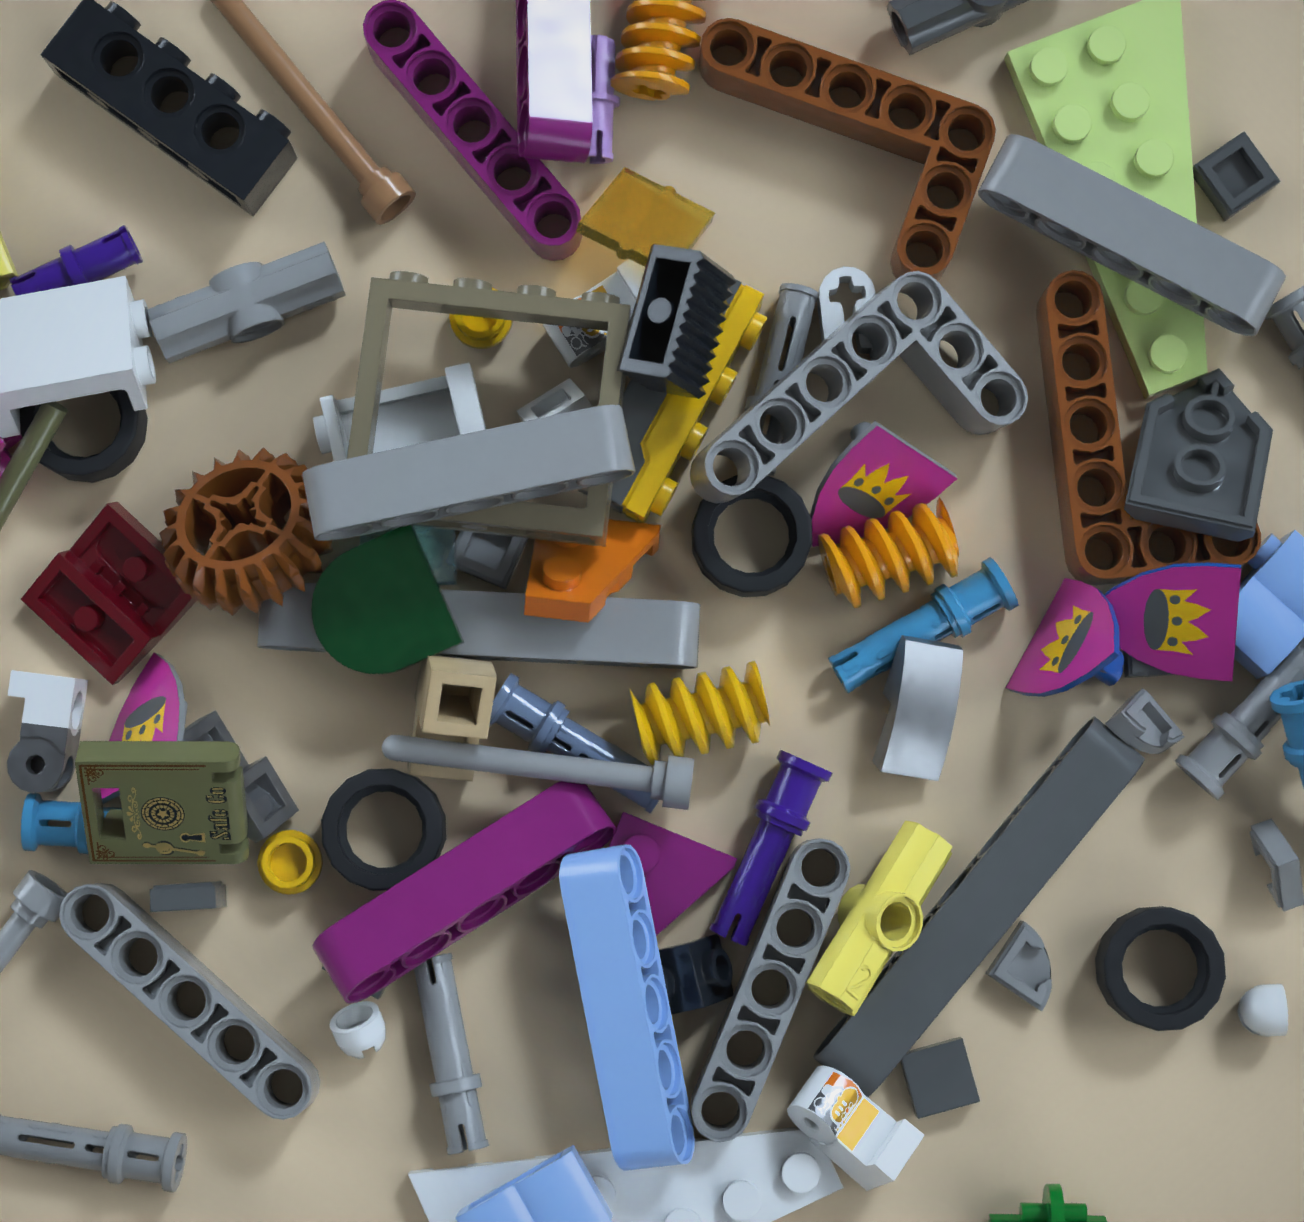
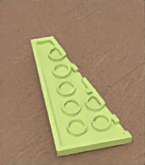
(1120, 106)

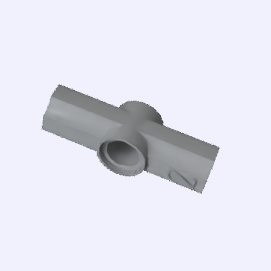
(245, 302)

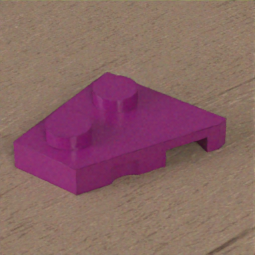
(673, 866)

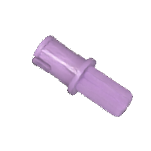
(602, 98)

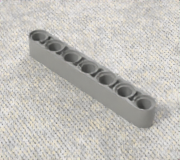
(495, 628)

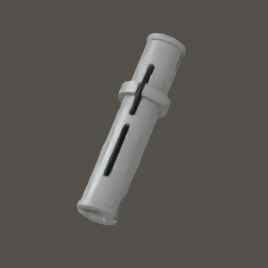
(794, 310)
(450, 1055)

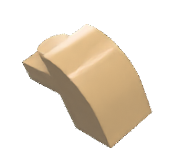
(454, 706)

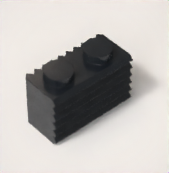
(676, 321)

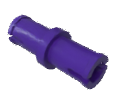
(82, 265)

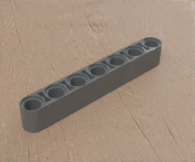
(981, 905)

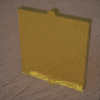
(643, 213)

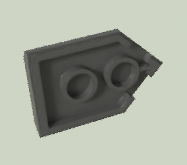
(1200, 461)

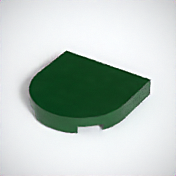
(383, 606)

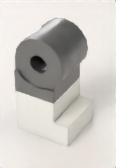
(48, 730)

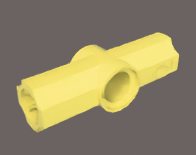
(879, 917)

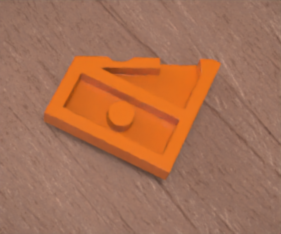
(576, 579)

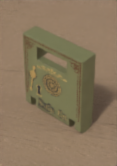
(176, 802)

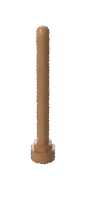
(382, 192)

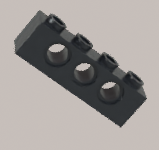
(99, 36)

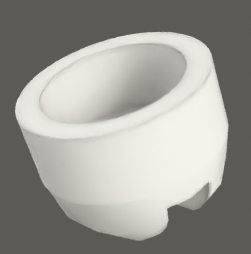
(1264, 1010)
(358, 1028)

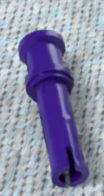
(781, 817)

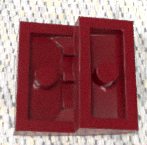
(110, 593)

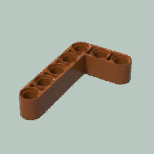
(866, 122)
(1103, 458)

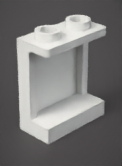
(72, 347)
(407, 414)

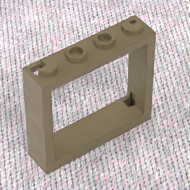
(530, 305)

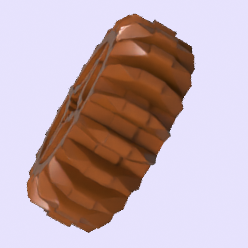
(242, 516)

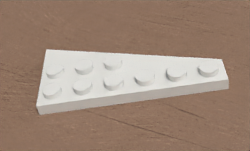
(729, 1181)

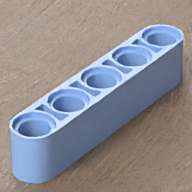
(627, 1008)

